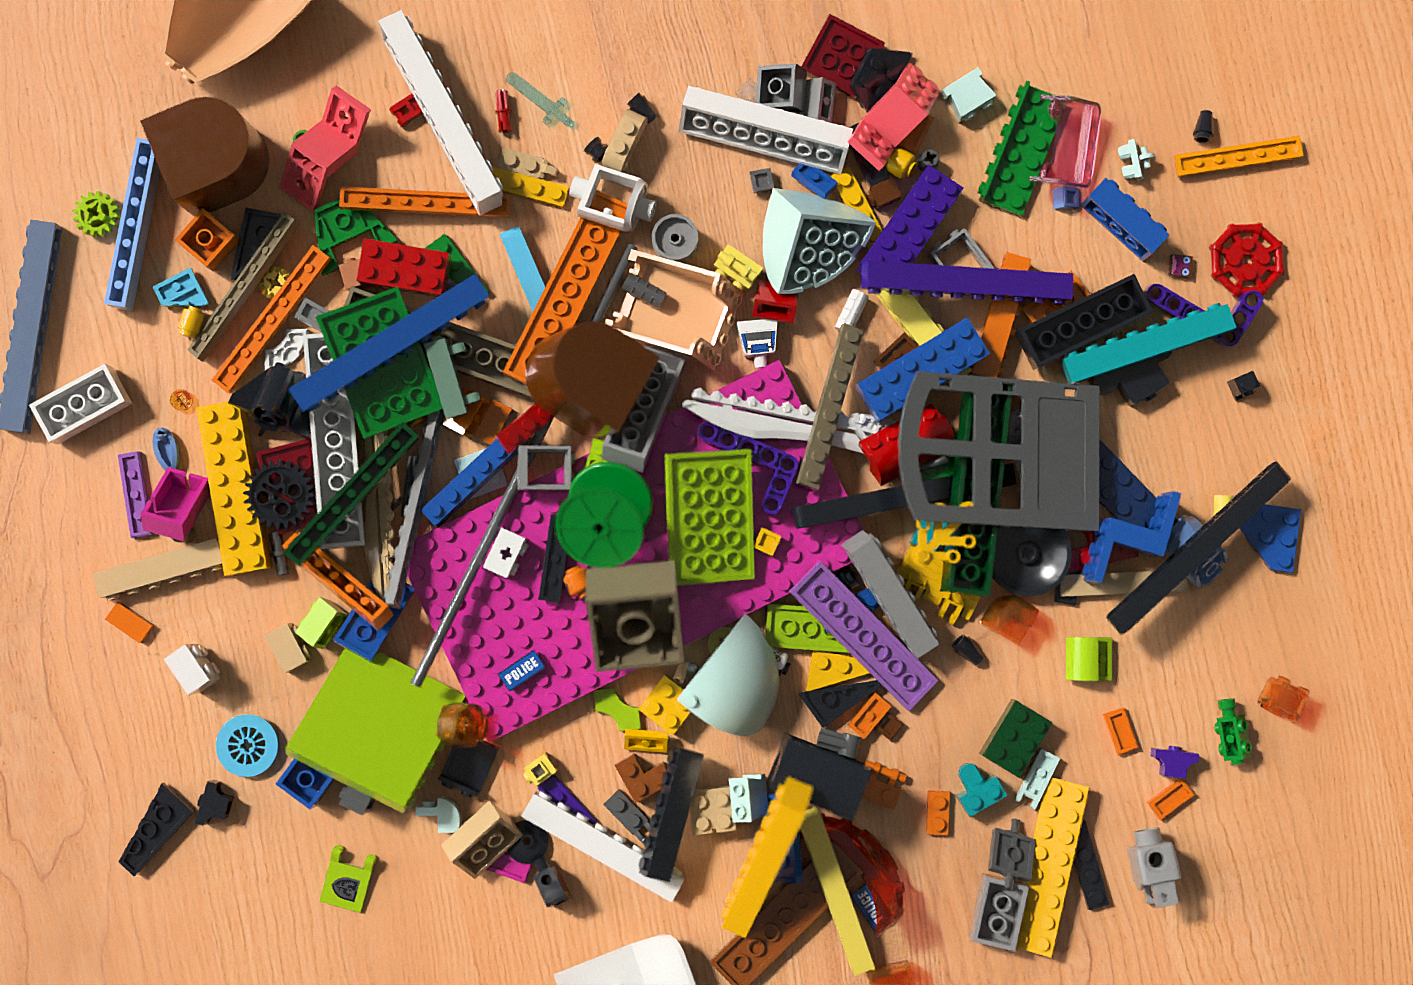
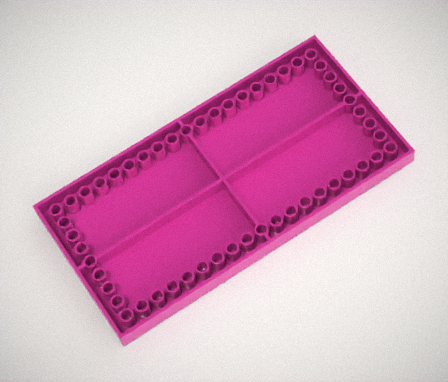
(507, 621)

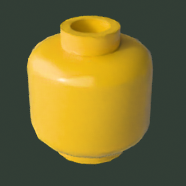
(902, 163)

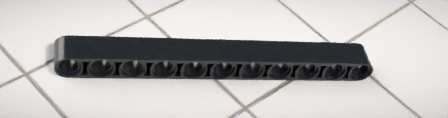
(877, 501)
(1198, 548)

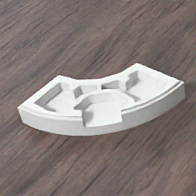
(288, 349)

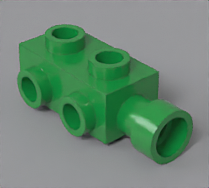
(1233, 733)

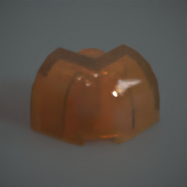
(1009, 617)

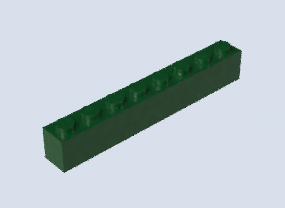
(351, 495)

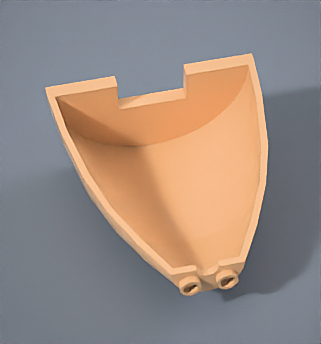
(218, 34)

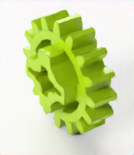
(91, 222)

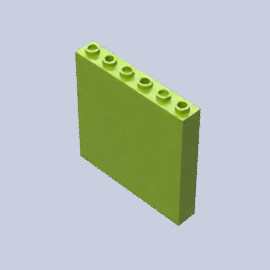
(374, 728)

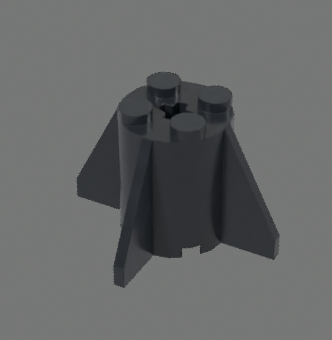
(271, 402)

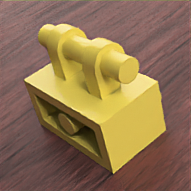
(737, 268)

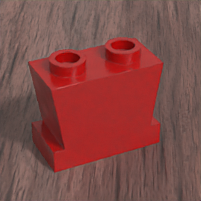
(774, 306)

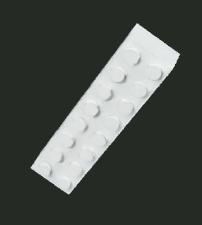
(764, 129)

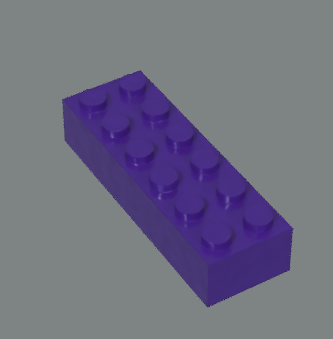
(915, 219)

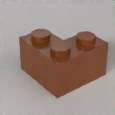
(640, 782)

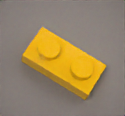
(646, 740)

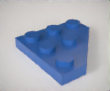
(1274, 535)

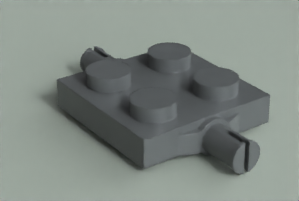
(1011, 854)

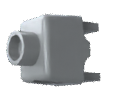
(1160, 873)

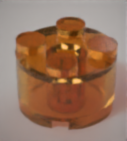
(1283, 698)
(462, 724)

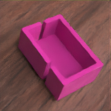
(173, 505)

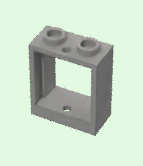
(953, 238)
(522, 468)

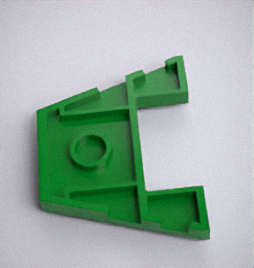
(339, 226)

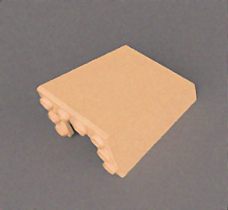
(692, 315)

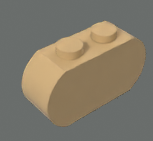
(624, 141)

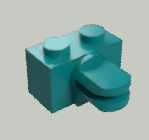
(979, 791)

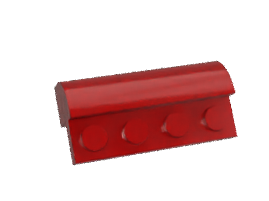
(883, 448)

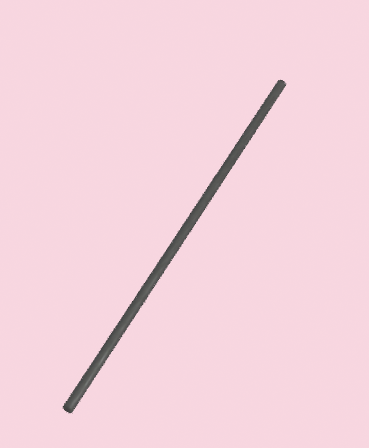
(506, 501)

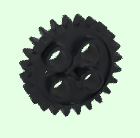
(268, 511)

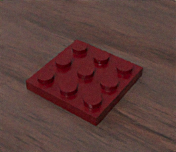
(839, 53)

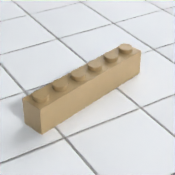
(158, 569)

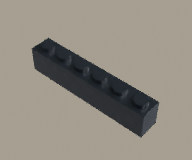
(670, 813)

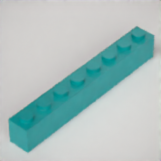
(1148, 344)

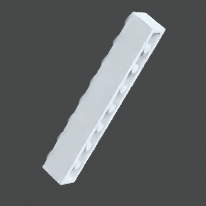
(597, 842)

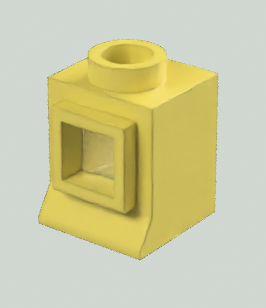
(539, 770)

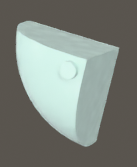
(810, 239)
(736, 683)

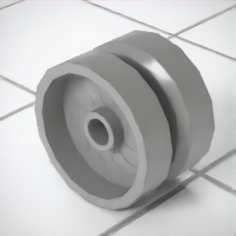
(679, 227)

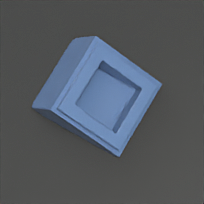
(1065, 198)

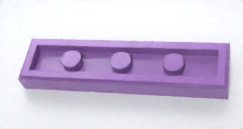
(134, 491)

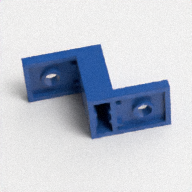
(1132, 537)

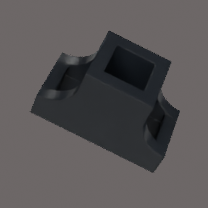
(213, 803)

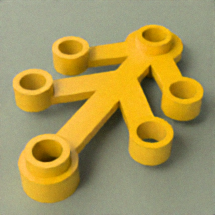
(940, 537)

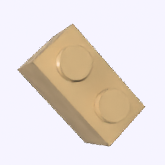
(288, 647)

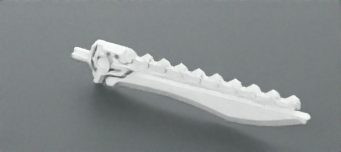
(762, 426)

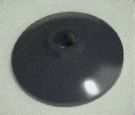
(535, 850)

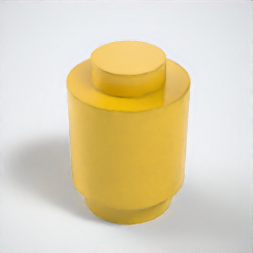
(190, 322)

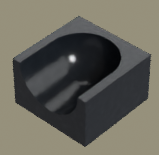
(835, 778)

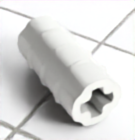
(852, 309)

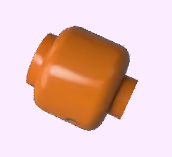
(576, 581)

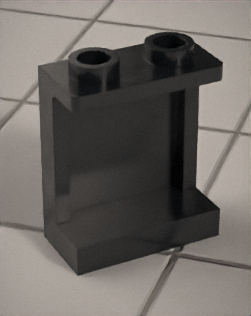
(469, 768)

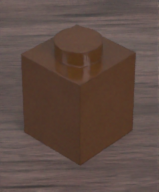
(884, 193)

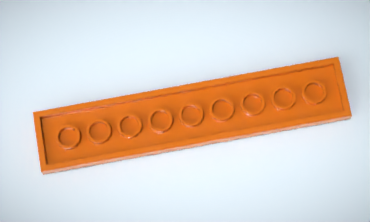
(569, 283)

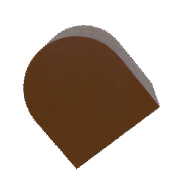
(207, 153)
(589, 376)

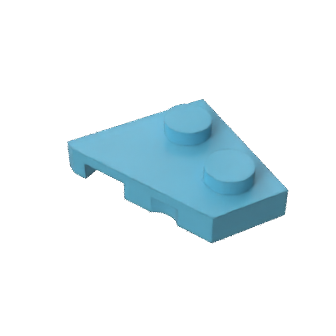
(181, 291)

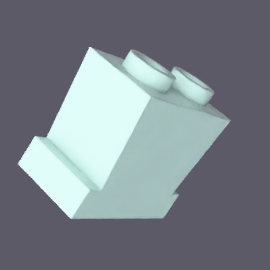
(968, 95)
(748, 797)

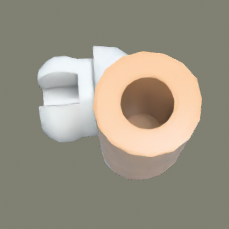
(684, 669)

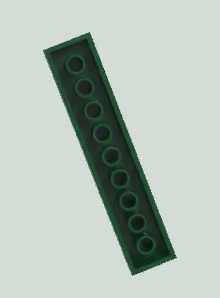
(974, 570)

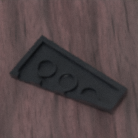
(162, 820)

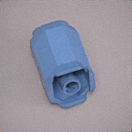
(1207, 570)

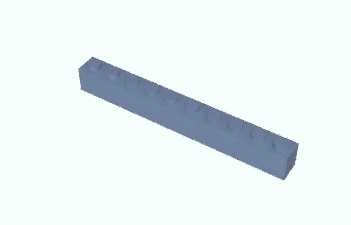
(29, 325)

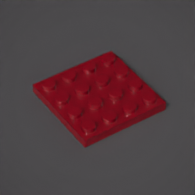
(298, 453)

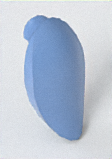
(166, 448)

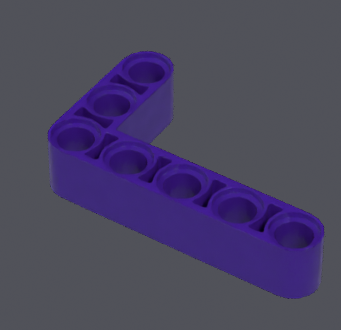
(1184, 306)
(756, 457)

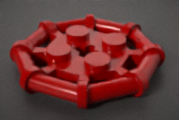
(1259, 258)

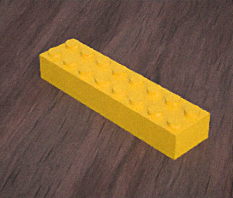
(228, 465)
(766, 856)

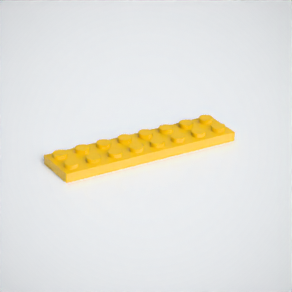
(1054, 855)

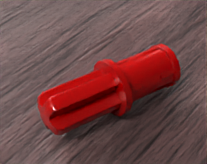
(503, 111)

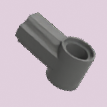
(844, 744)

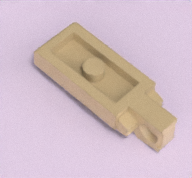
(526, 164)

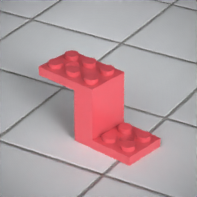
(894, 116)
(324, 148)

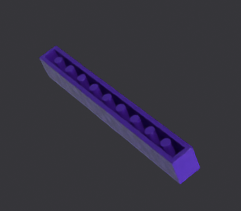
(968, 281)

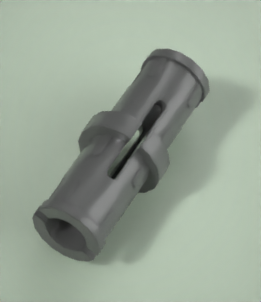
(277, 554)

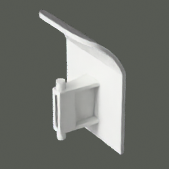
(644, 962)

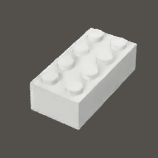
(80, 404)

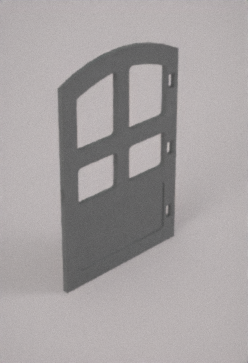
(1055, 453)

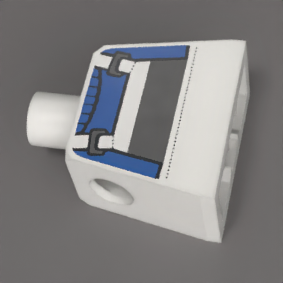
(758, 339)

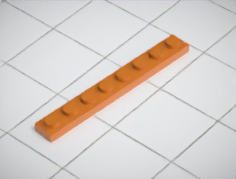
(416, 202)
(271, 319)

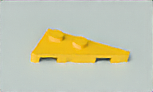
(831, 668)

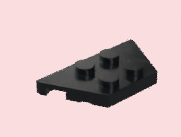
(877, 75)

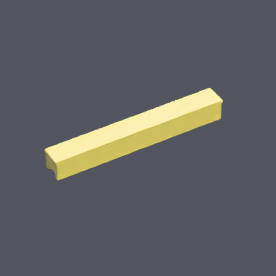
(836, 892)

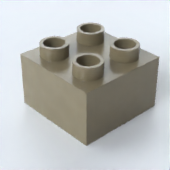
(634, 616)

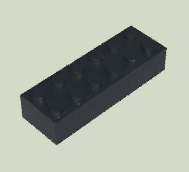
(1083, 321)

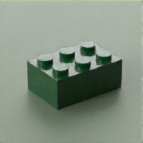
(1015, 738)

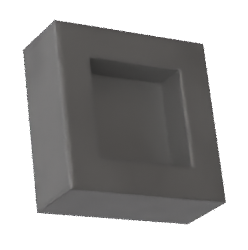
(761, 180)

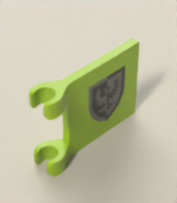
(346, 884)

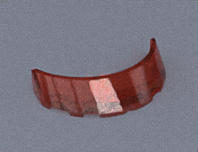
(877, 867)

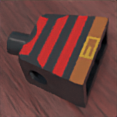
(556, 891)

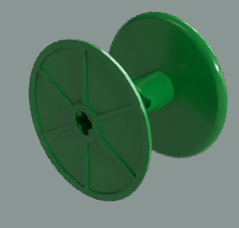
(604, 515)

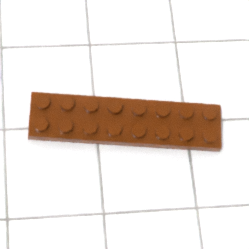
(779, 924)

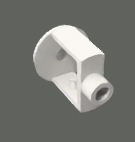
(638, 206)

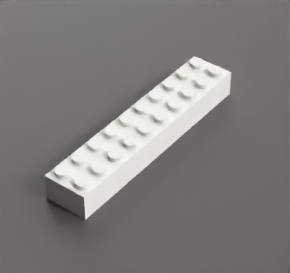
(441, 113)
(333, 448)

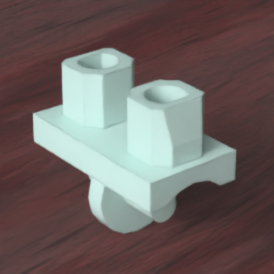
(1131, 151)

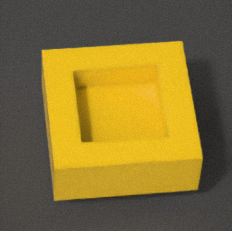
(767, 541)

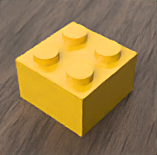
(664, 707)

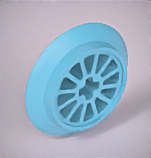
(226, 756)

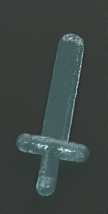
(552, 109)

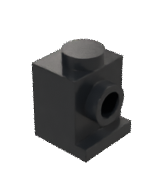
(1243, 385)

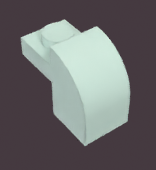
(448, 813)

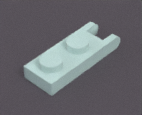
(1038, 777)

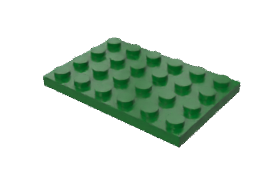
(395, 391)

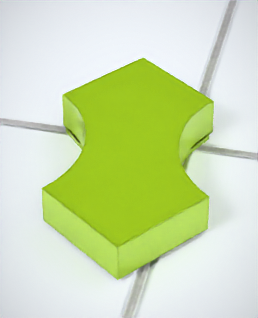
(608, 702)

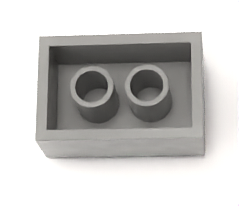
(998, 913)

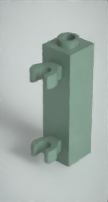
(447, 378)

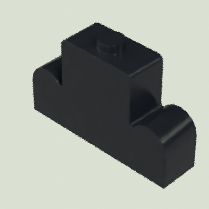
(1135, 381)

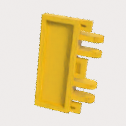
(930, 579)

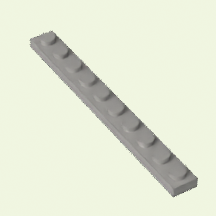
(412, 512)

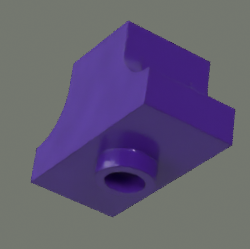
(1174, 761)

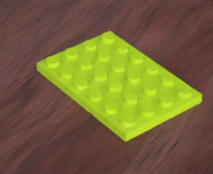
(710, 515)

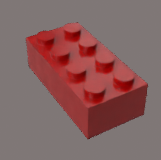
(403, 267)

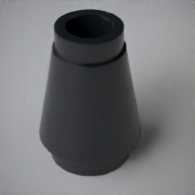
(641, 106)
(1204, 127)
(967, 649)

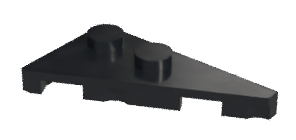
(254, 230)
(832, 702)

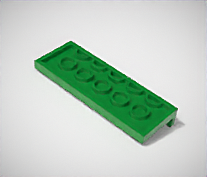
(1020, 152)

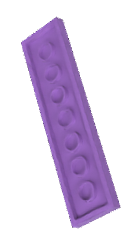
(863, 635)

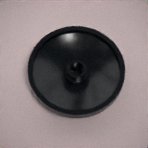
(1031, 559)

